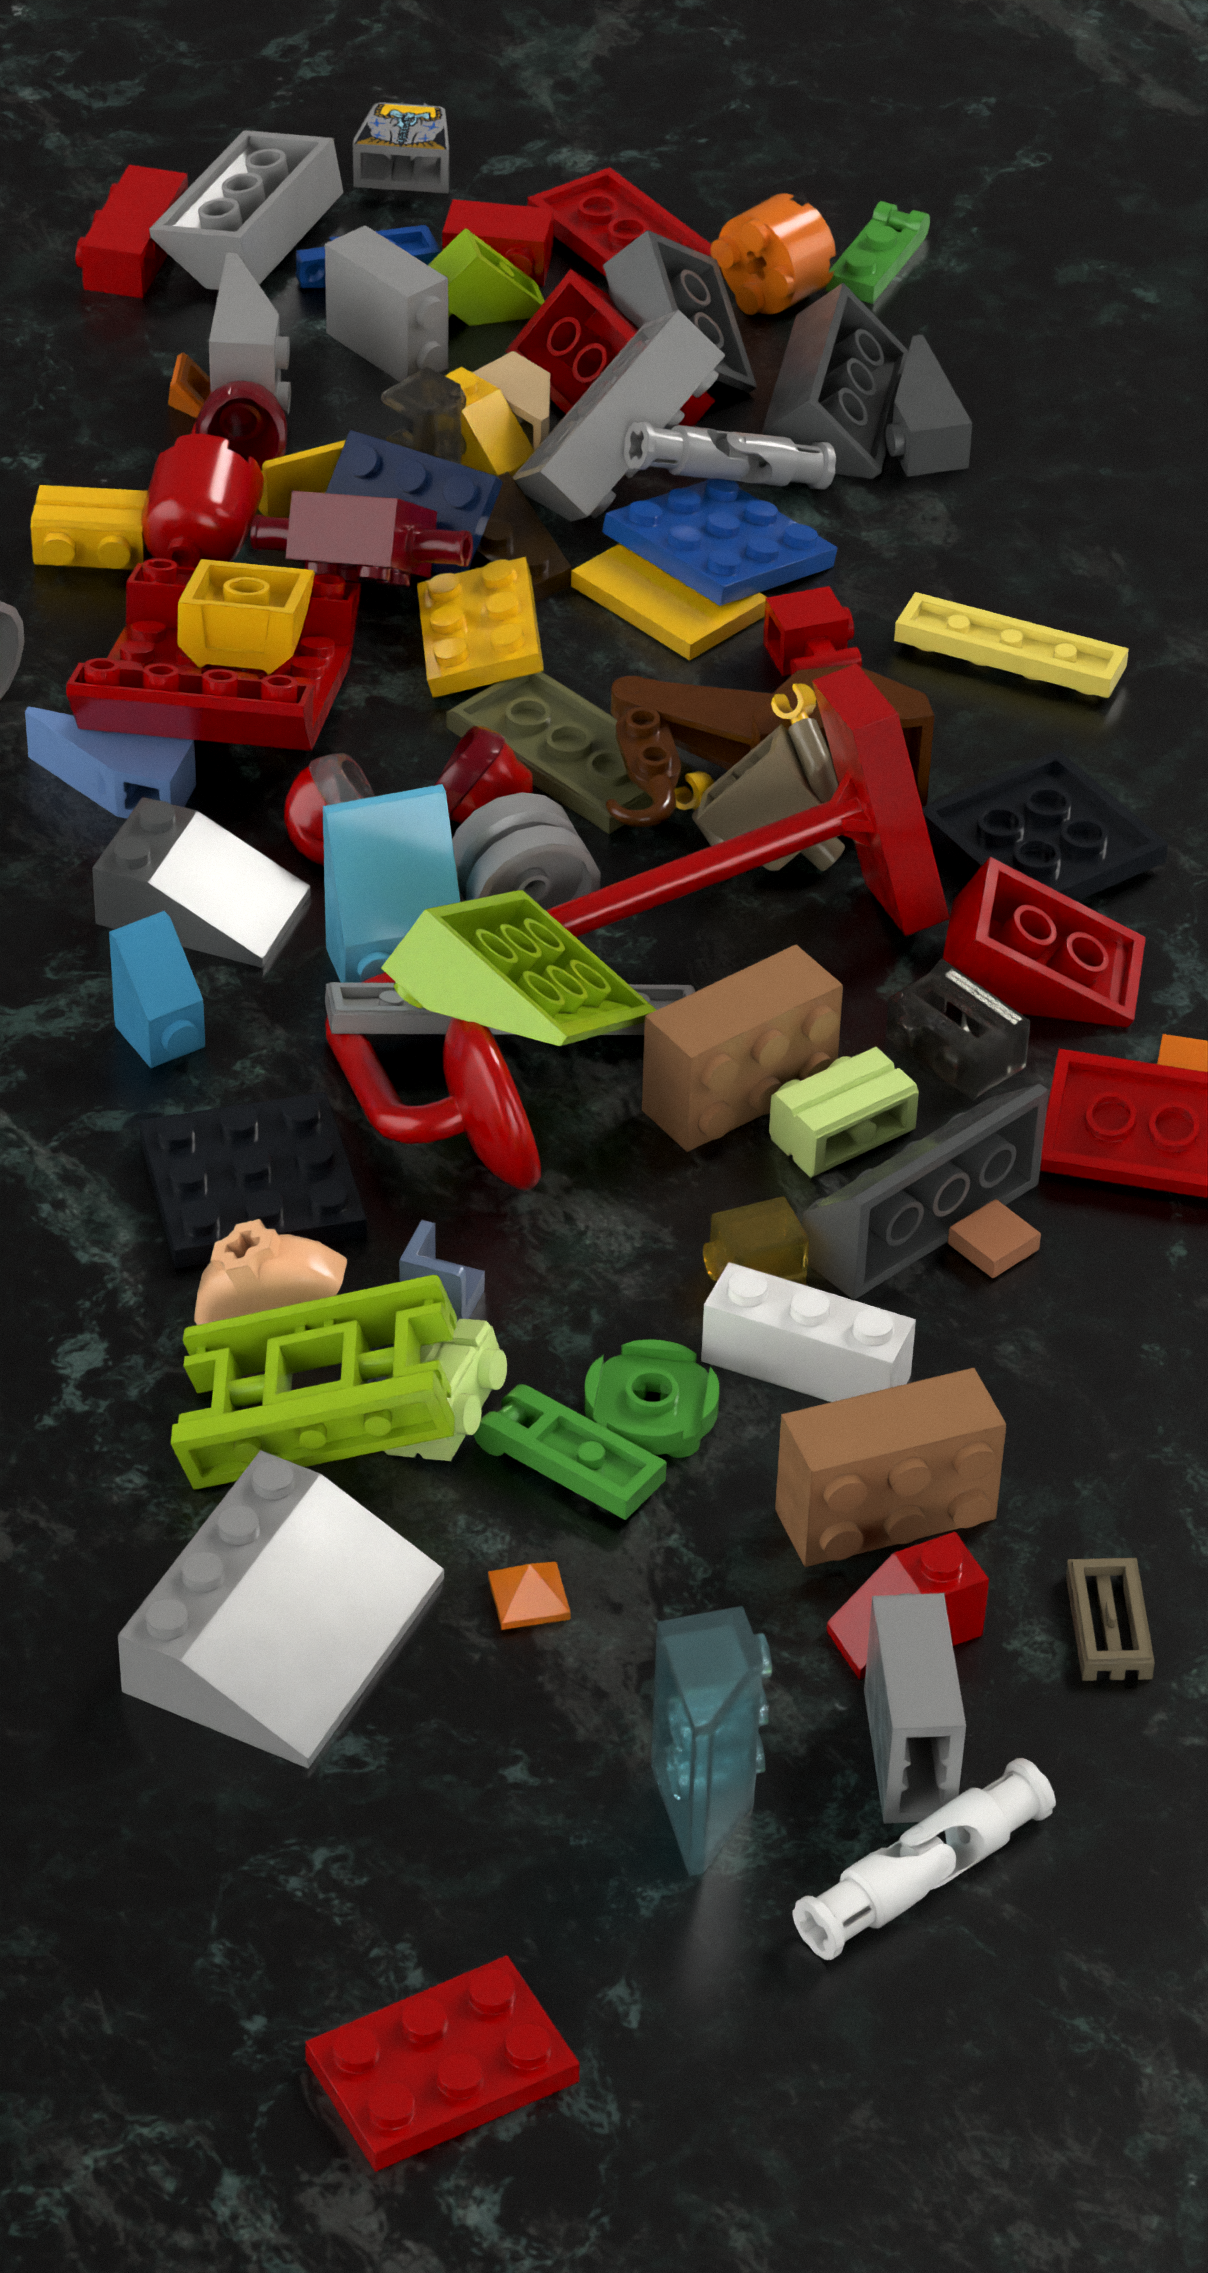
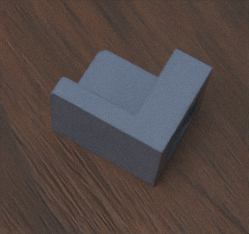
(461, 1283)

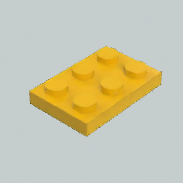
(479, 627)

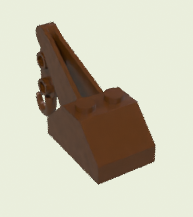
(725, 727)

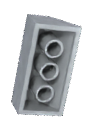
(251, 203)
(643, 383)

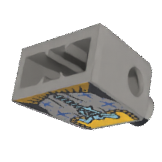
(403, 148)

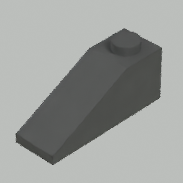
(929, 421)

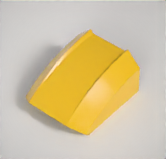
(243, 614)

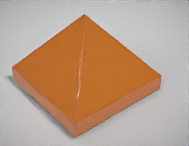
(188, 386)
(529, 1595)

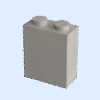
(386, 304)
(913, 1705)

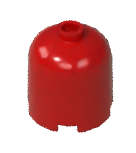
(200, 501)

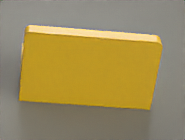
(299, 471)

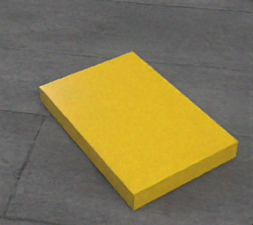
(662, 603)

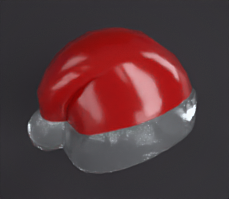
(324, 782)

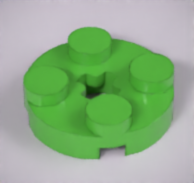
(660, 1427)

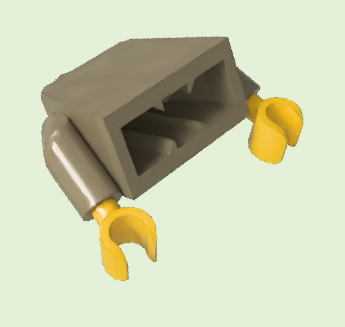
(773, 781)

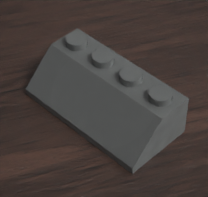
(838, 383)
(912, 1199)

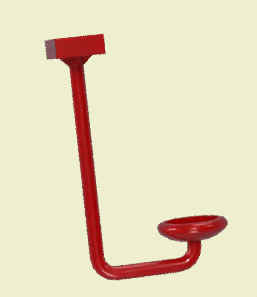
(872, 805)

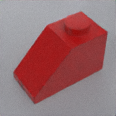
(926, 1568)

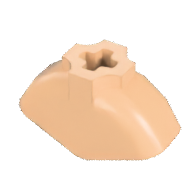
(265, 1271)

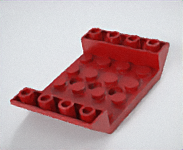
(161, 692)

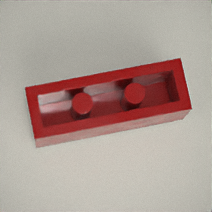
(118, 249)

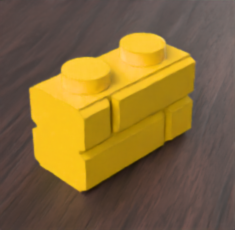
(88, 527)

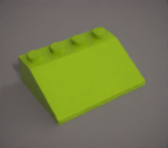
(511, 971)

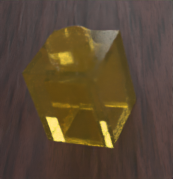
(761, 1238)

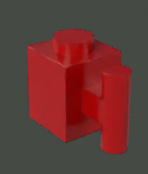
(808, 631)

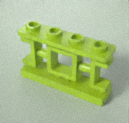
(323, 1419)

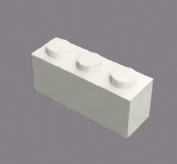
(804, 1336)

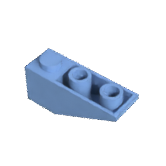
(111, 765)

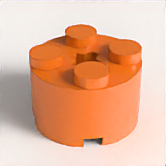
(775, 254)

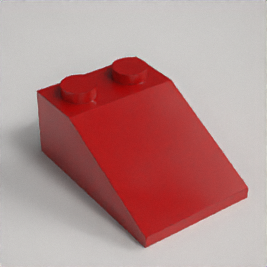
(1043, 949)

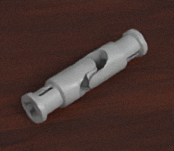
(729, 455)

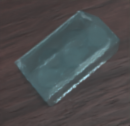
(708, 1726)

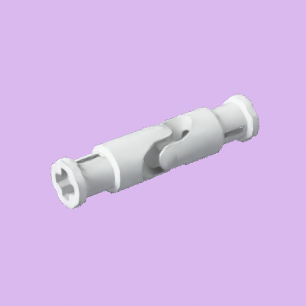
(903, 1873)

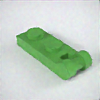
(879, 251)
(571, 1450)

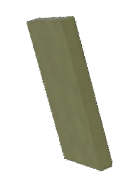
(562, 743)

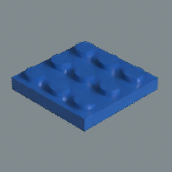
(720, 540)

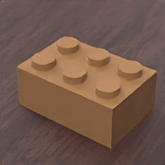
(736, 1043)
(889, 1466)

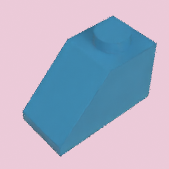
(155, 991)

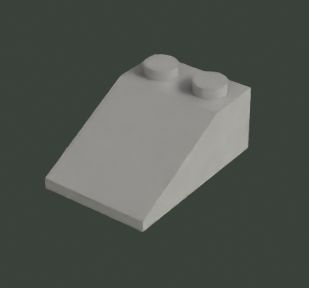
(247, 335)

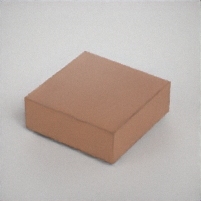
(994, 1238)

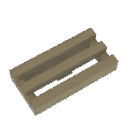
(1113, 1658)

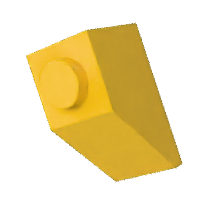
(490, 428)

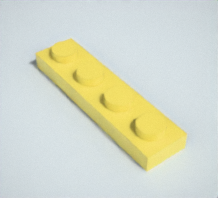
(1011, 645)

